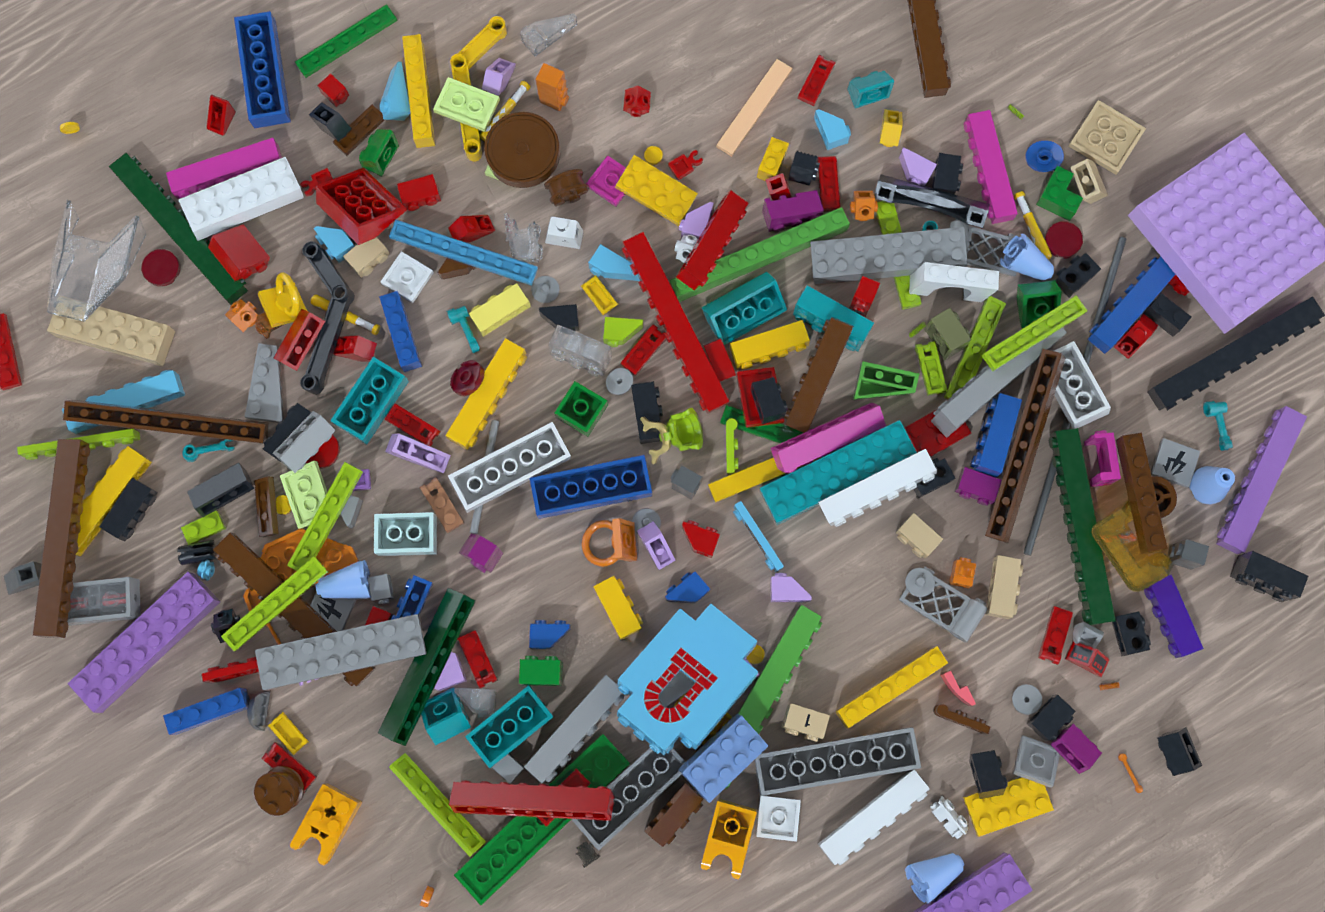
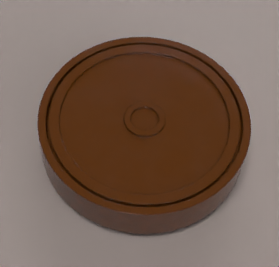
(522, 149)

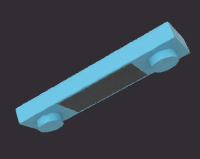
(772, 559)

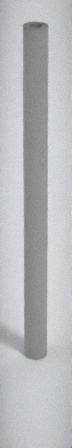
(489, 449)

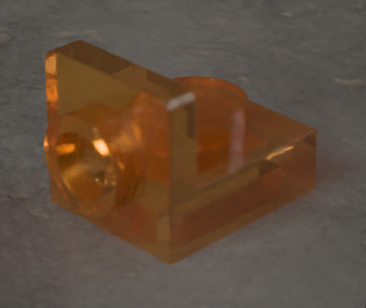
(263, 325)

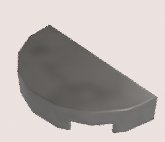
(258, 710)

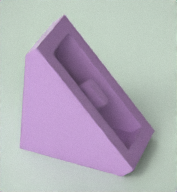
(451, 674)

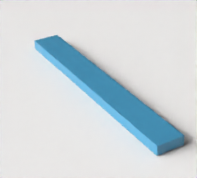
(463, 252)

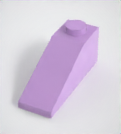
(417, 452)

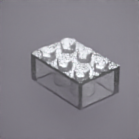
(580, 351)

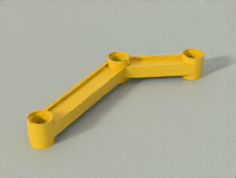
(468, 57)

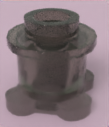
(587, 853)

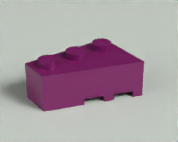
(791, 211)
(481, 552)

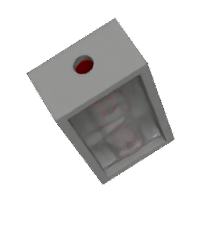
(104, 601)

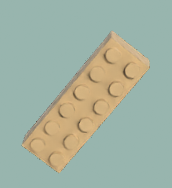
(117, 334)

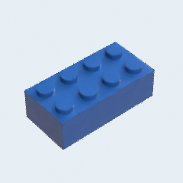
(996, 435)

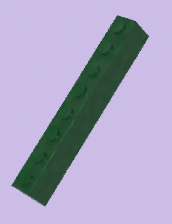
(426, 668)

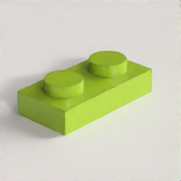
(203, 528)

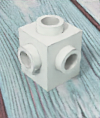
(684, 247)

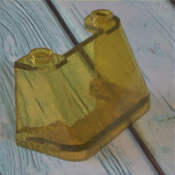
(1124, 553)

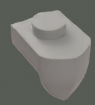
(1087, 635)

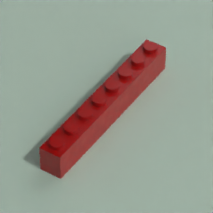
(532, 800)

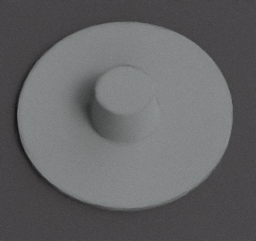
(545, 289)
(619, 381)
(644, 517)
(920, 582)
(1027, 699)

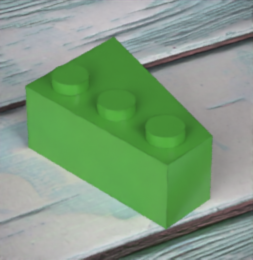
(883, 381)

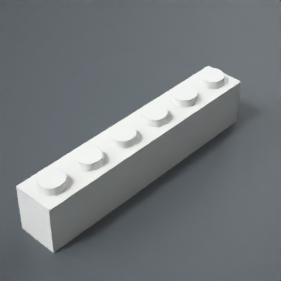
(873, 817)

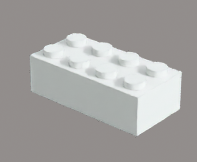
(1078, 390)

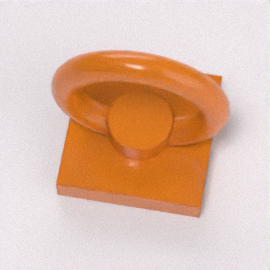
(622, 540)

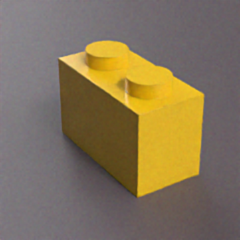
(772, 159)

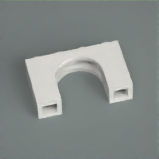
(977, 283)

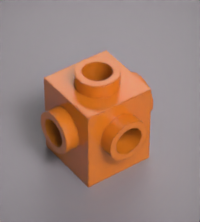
(863, 205)
(242, 314)

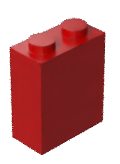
(239, 252)

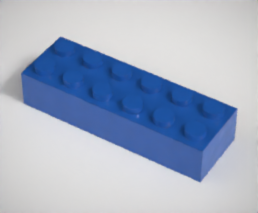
(262, 70)
(591, 487)

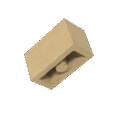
(1089, 181)
(366, 256)
(918, 536)

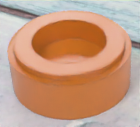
(427, 896)

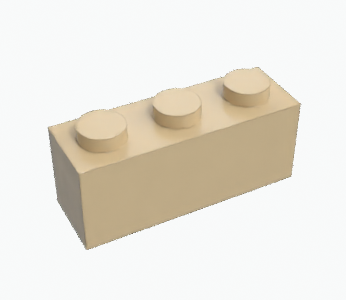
(1004, 587)

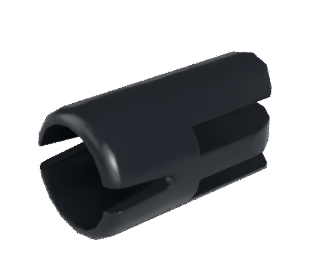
(196, 552)

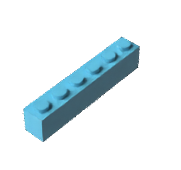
(143, 394)

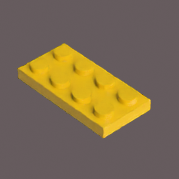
(656, 190)
(1020, 802)

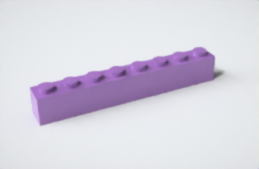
(1261, 480)

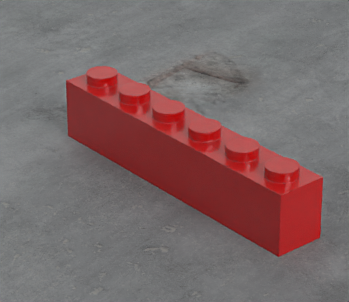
(712, 240)

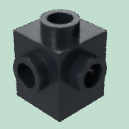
(223, 622)

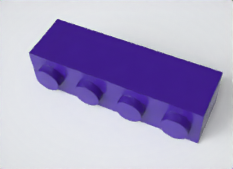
(1173, 617)

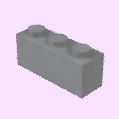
(304, 442)

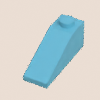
(395, 98)
(610, 265)

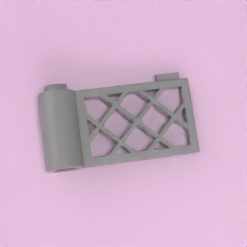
(982, 233)
(963, 622)

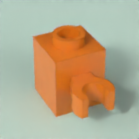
(962, 573)

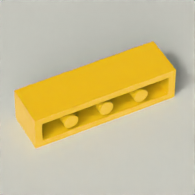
(769, 344)

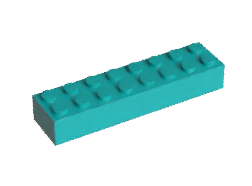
(836, 472)

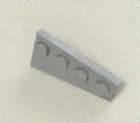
(265, 388)

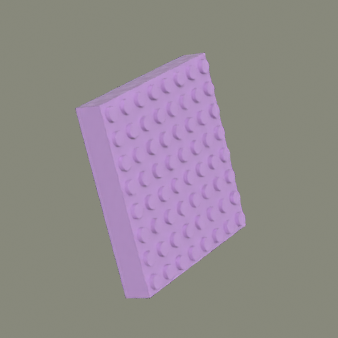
(1232, 232)

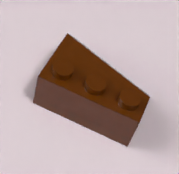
(674, 815)

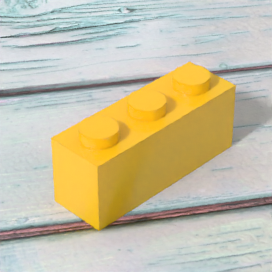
(618, 607)

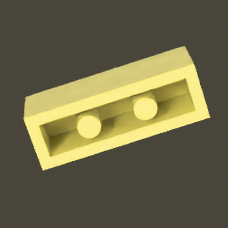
(499, 309)

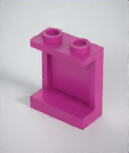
(1106, 457)

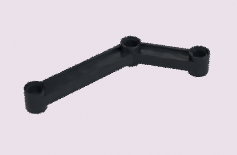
(333, 318)

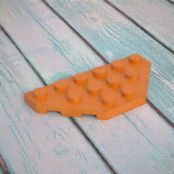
(279, 552)

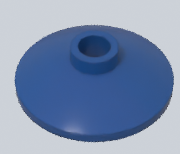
(1045, 150)

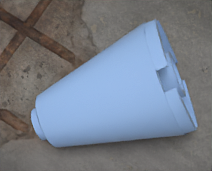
(1026, 258)
(1211, 484)
(346, 583)
(933, 875)

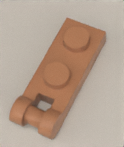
(442, 506)

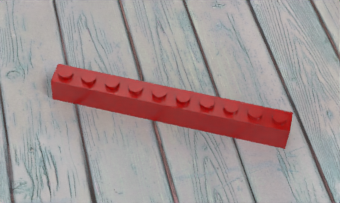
(675, 323)

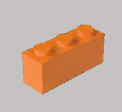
(552, 87)

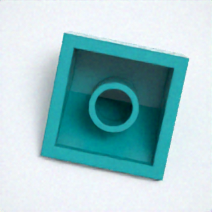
(870, 88)
(445, 717)

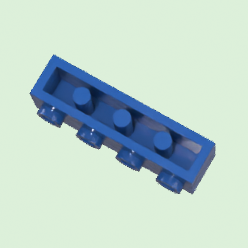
(415, 597)

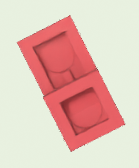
(962, 693)

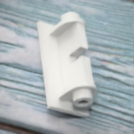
(955, 823)

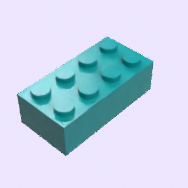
(816, 308)
(369, 400)

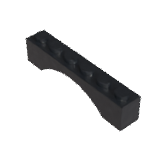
(959, 207)

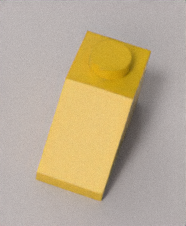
(891, 128)

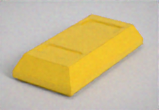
(599, 295)
(288, 733)

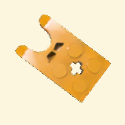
(326, 827)
(727, 841)

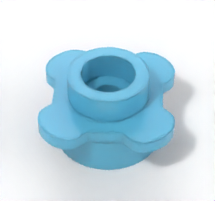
(206, 569)

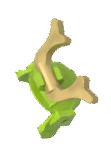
(681, 431)

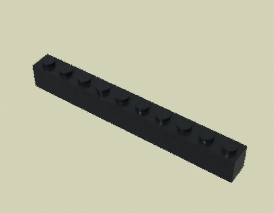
(1236, 353)

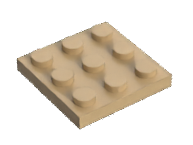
(1107, 137)

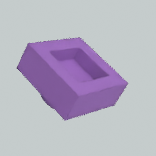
(364, 482)

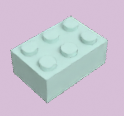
(405, 534)

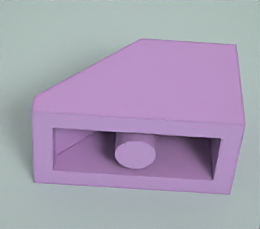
(498, 76)
(915, 167)
(696, 221)
(656, 545)
(787, 589)

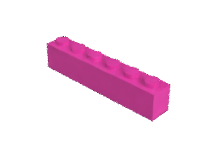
(990, 166)
(220, 168)
(828, 437)

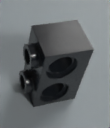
(1078, 276)
(937, 482)
(1125, 635)

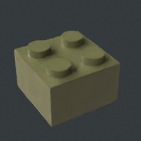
(948, 333)

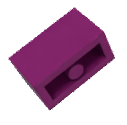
(977, 486)
(1076, 748)

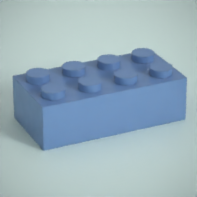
(723, 757)

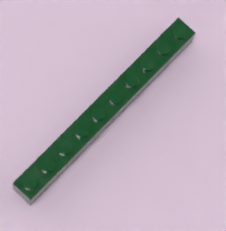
(176, 226)
(1080, 519)

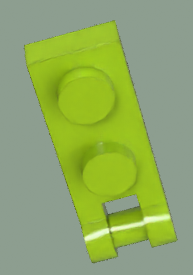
(931, 368)
(731, 445)

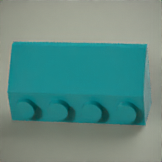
(745, 308)
(509, 726)

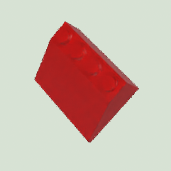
(359, 204)

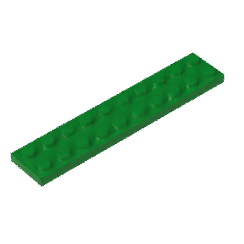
(527, 835)

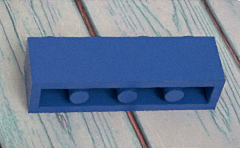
(400, 331)
(207, 711)

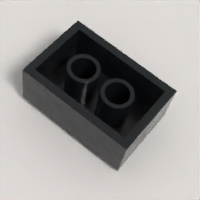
(1268, 576)

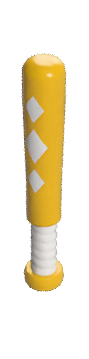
(507, 107)
(1032, 225)
(323, 304)

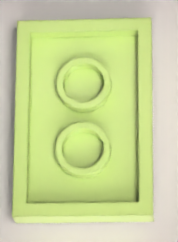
(466, 104)
(304, 492)

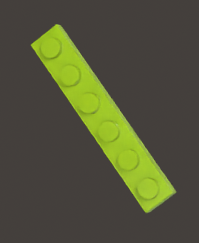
(890, 224)
(1034, 333)
(977, 346)
(106, 440)
(326, 516)
(274, 604)
(437, 804)

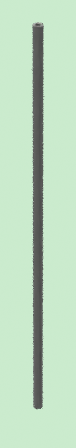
(1066, 425)

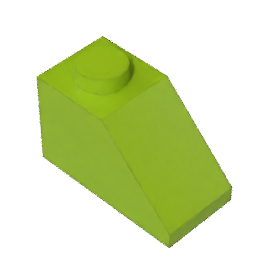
(620, 330)

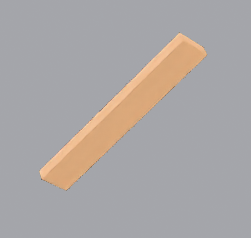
(754, 107)

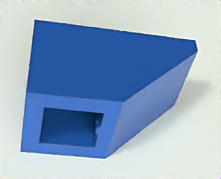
(688, 591)
(547, 635)

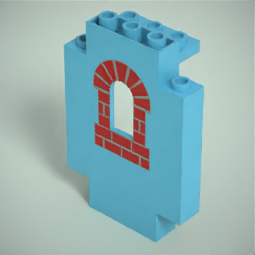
(706, 651)

